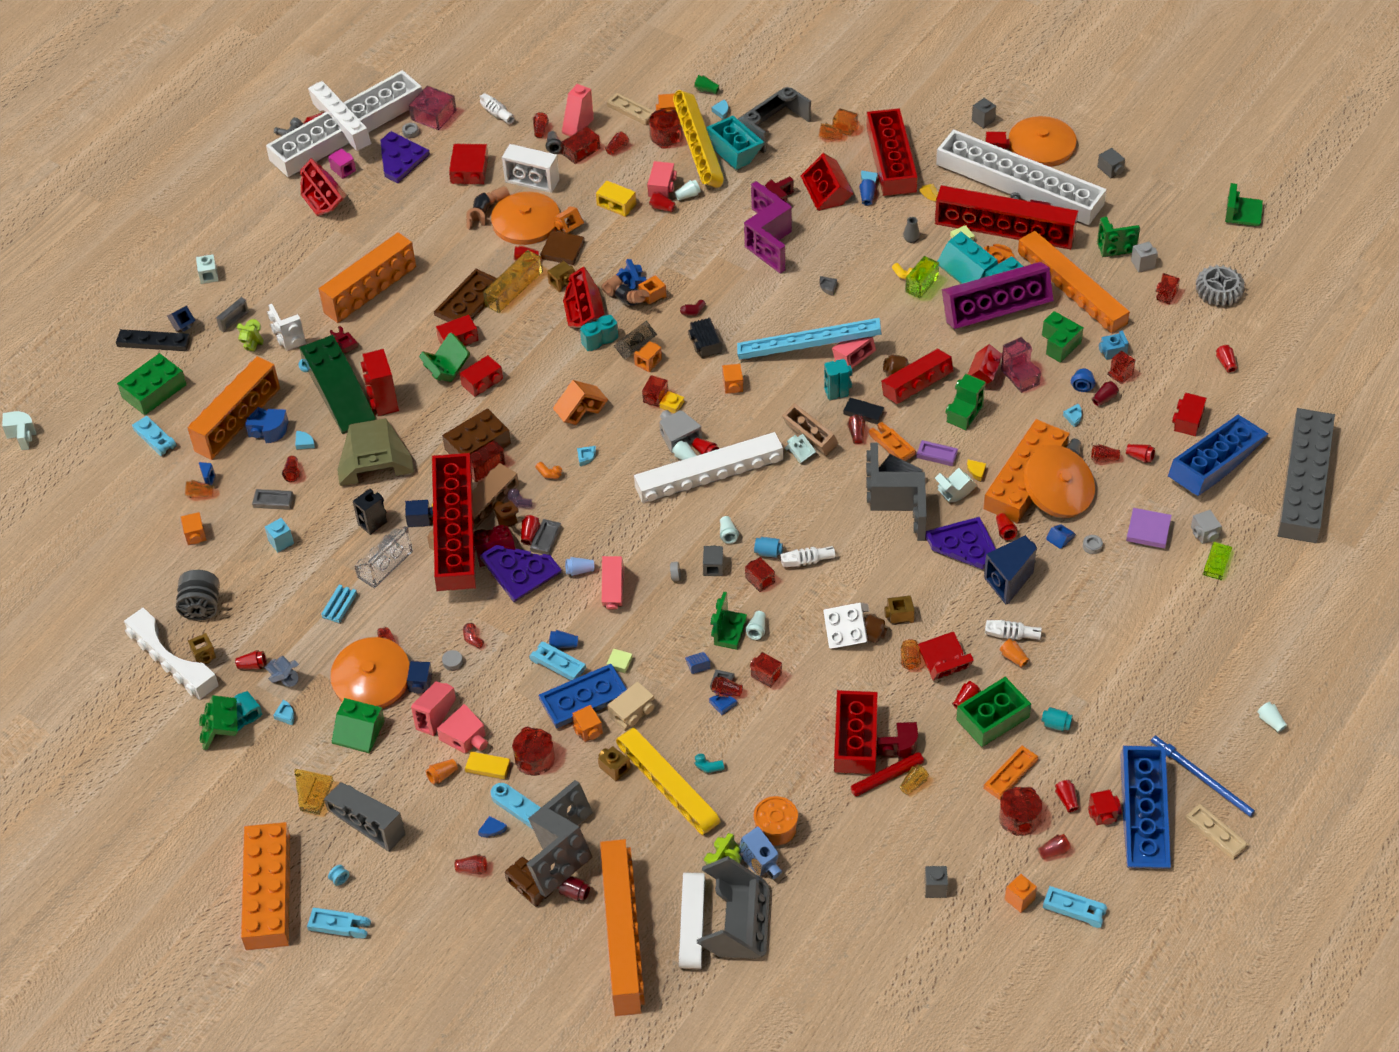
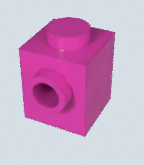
(342, 163)

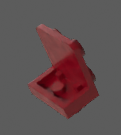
(487, 539)

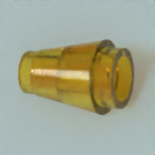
(914, 779)

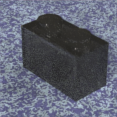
(635, 340)

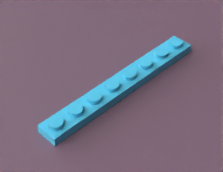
(809, 338)

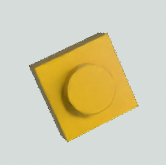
(672, 402)

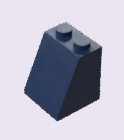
(1010, 567)

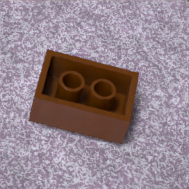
(476, 434)

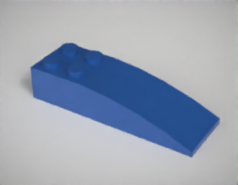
(1216, 455)
(1145, 806)

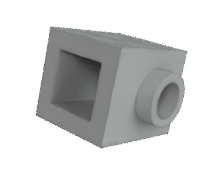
(1144, 256)
(1206, 527)

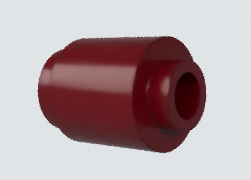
(574, 888)

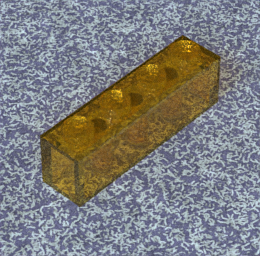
(513, 281)

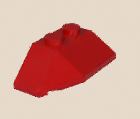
(319, 188)
(582, 299)

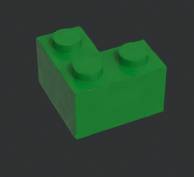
(1062, 336)
(967, 402)

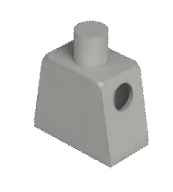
(677, 428)

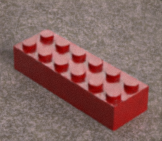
(891, 152)

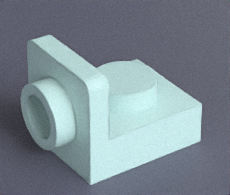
(800, 447)

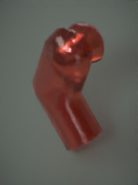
(469, 635)

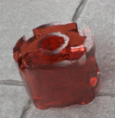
(665, 128)
(533, 751)
(1020, 810)

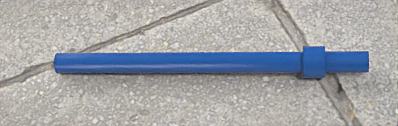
(1172, 753)

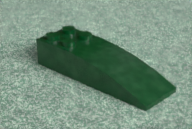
(336, 382)

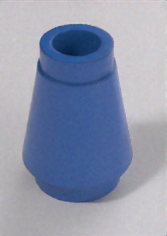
(867, 191)
(562, 639)

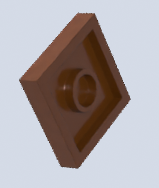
(562, 247)

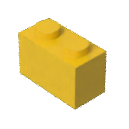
(616, 198)

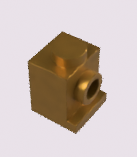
(559, 275)
(899, 609)
(203, 654)
(613, 763)

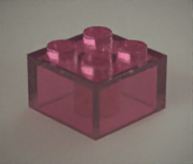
(432, 107)

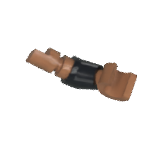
(482, 203)
(622, 292)

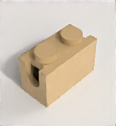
(631, 706)

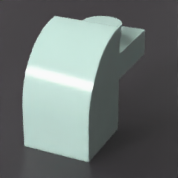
(19, 425)
(955, 486)

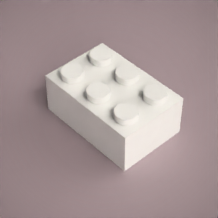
(530, 168)

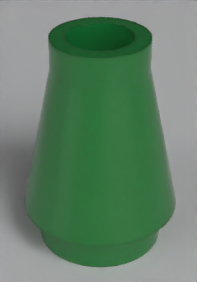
(705, 84)

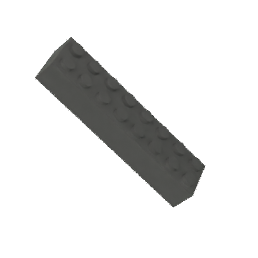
(1306, 475)

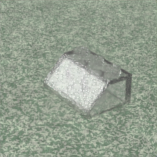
(384, 557)

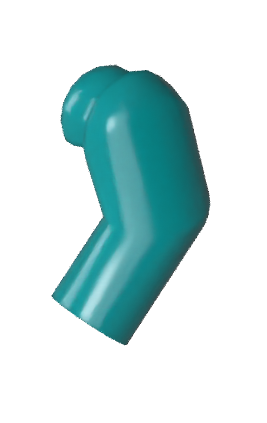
(707, 766)

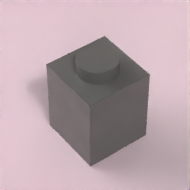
(983, 113)
(1111, 163)
(713, 560)
(936, 881)

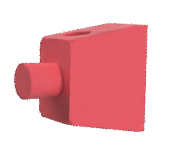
(463, 731)

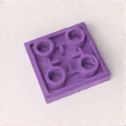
(1148, 528)

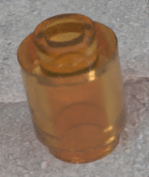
(910, 654)

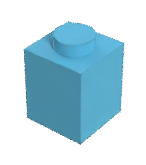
(279, 535)

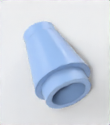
(578, 566)

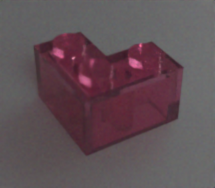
(1018, 366)

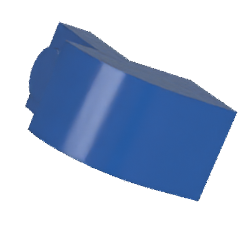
(271, 428)

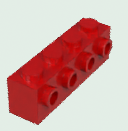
(917, 376)

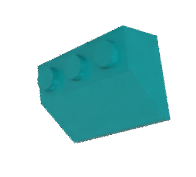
(734, 141)
(965, 259)

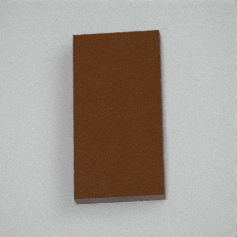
(466, 298)

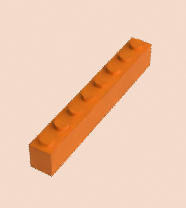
(1075, 282)

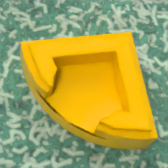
(929, 192)
(976, 469)

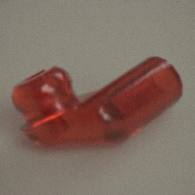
(386, 633)

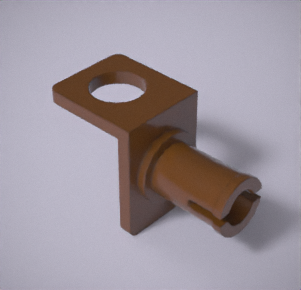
(506, 513)

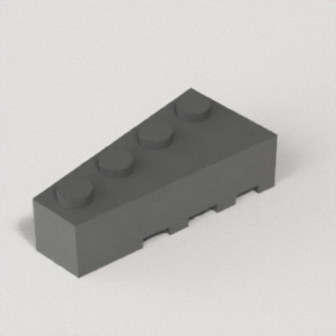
(366, 815)

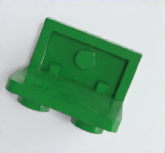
(447, 360)
(218, 718)

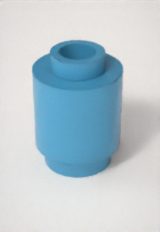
(768, 547)

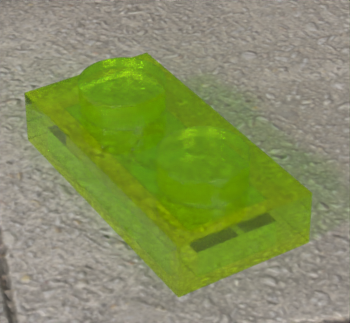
(1217, 561)

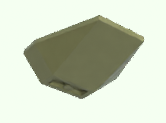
(372, 447)

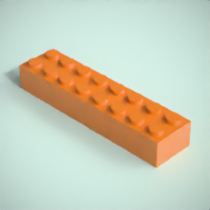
(622, 928)

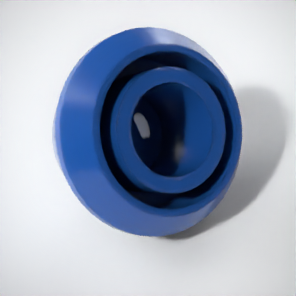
(1083, 380)

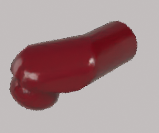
(692, 310)

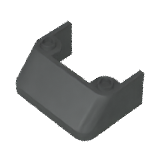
(785, 97)
(745, 911)

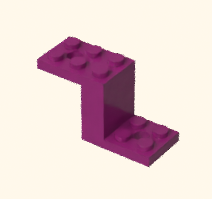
(768, 227)

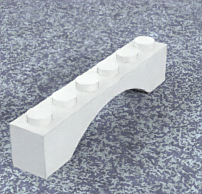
(351, 126)
(193, 675)

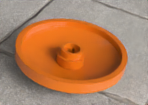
(1043, 140)
(524, 218)
(1059, 481)
(371, 672)

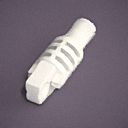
(496, 108)
(808, 556)
(1011, 630)

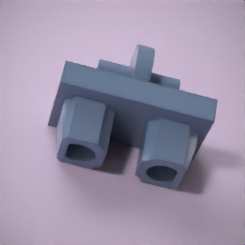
(282, 670)

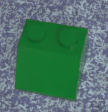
(357, 725)

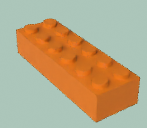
(367, 277)
(232, 407)
(1008, 490)
(266, 886)

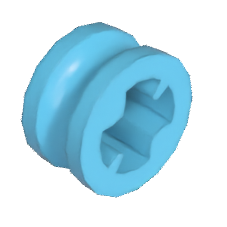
(338, 875)

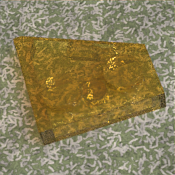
(312, 790)

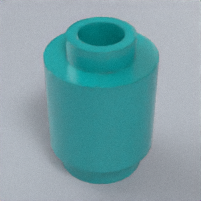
(1057, 719)

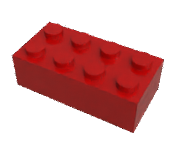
(855, 732)

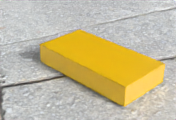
(487, 765)

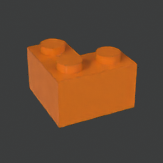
(577, 400)

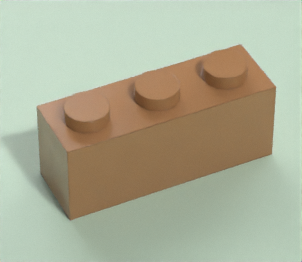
(814, 431)

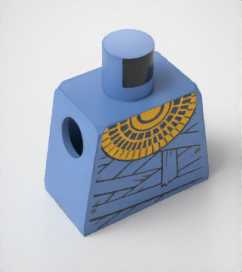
(759, 853)

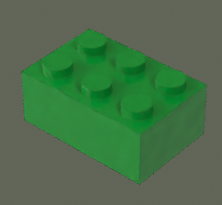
(152, 384)
(993, 711)

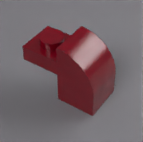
(782, 188)
(903, 744)

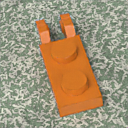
(892, 442)

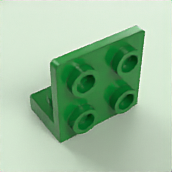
(1241, 209)
(1116, 240)
(727, 624)

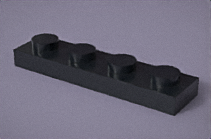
(153, 340)

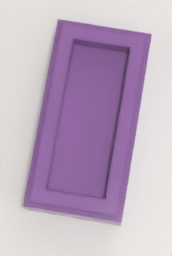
(937, 453)

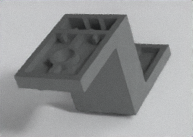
(896, 491)
(560, 838)

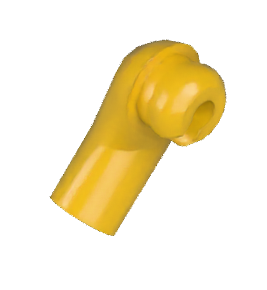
(900, 272)

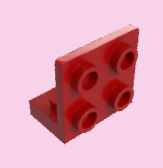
(944, 656)

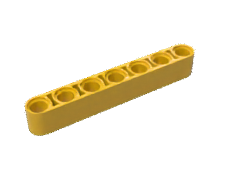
(698, 139)
(668, 781)

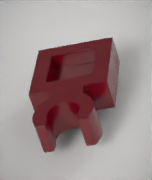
(345, 341)

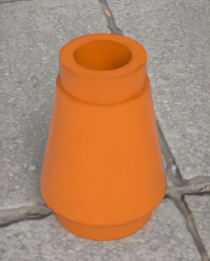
(1014, 653)
(438, 772)

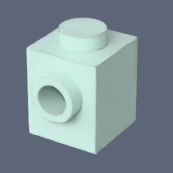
(207, 269)

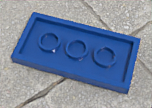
(592, 689)

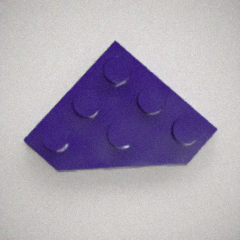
(400, 156)
(963, 541)
(519, 570)

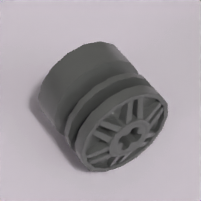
(197, 595)

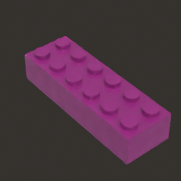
(997, 295)

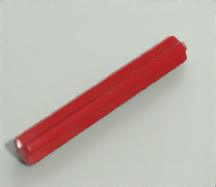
(886, 774)

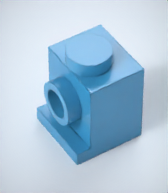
(1113, 344)

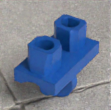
(631, 275)

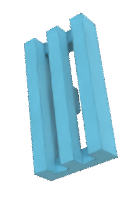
(336, 602)

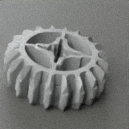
(1220, 285)

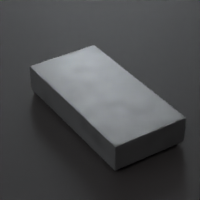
(232, 314)
(273, 499)
(545, 537)

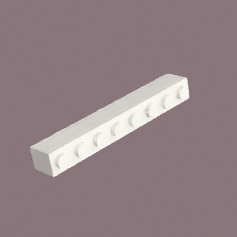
(708, 467)

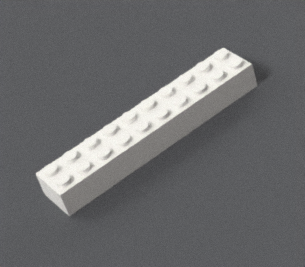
(324, 135)
(1020, 175)

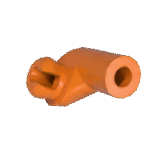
(553, 473)

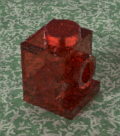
(1167, 288)
(1121, 367)

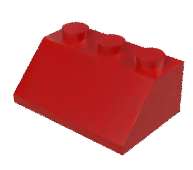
(826, 183)

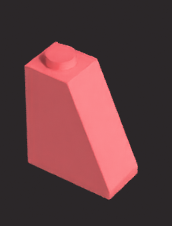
(578, 110)
(612, 581)
(433, 707)

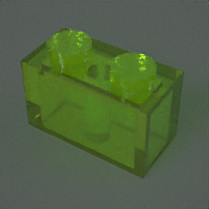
(922, 277)

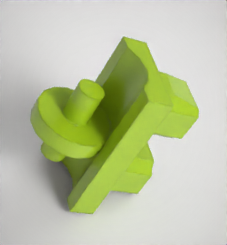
(250, 334)
(724, 848)

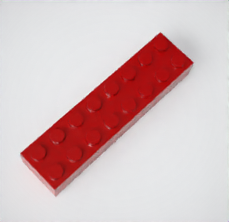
(1005, 216)
(453, 522)

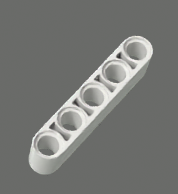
(691, 920)

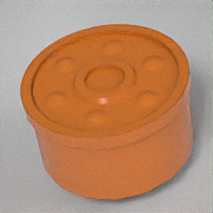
(776, 819)

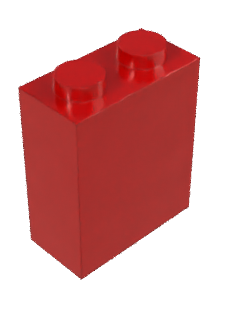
(468, 164)

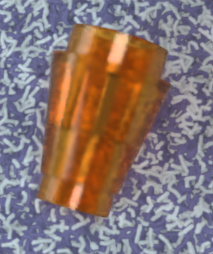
(830, 132)
(198, 489)

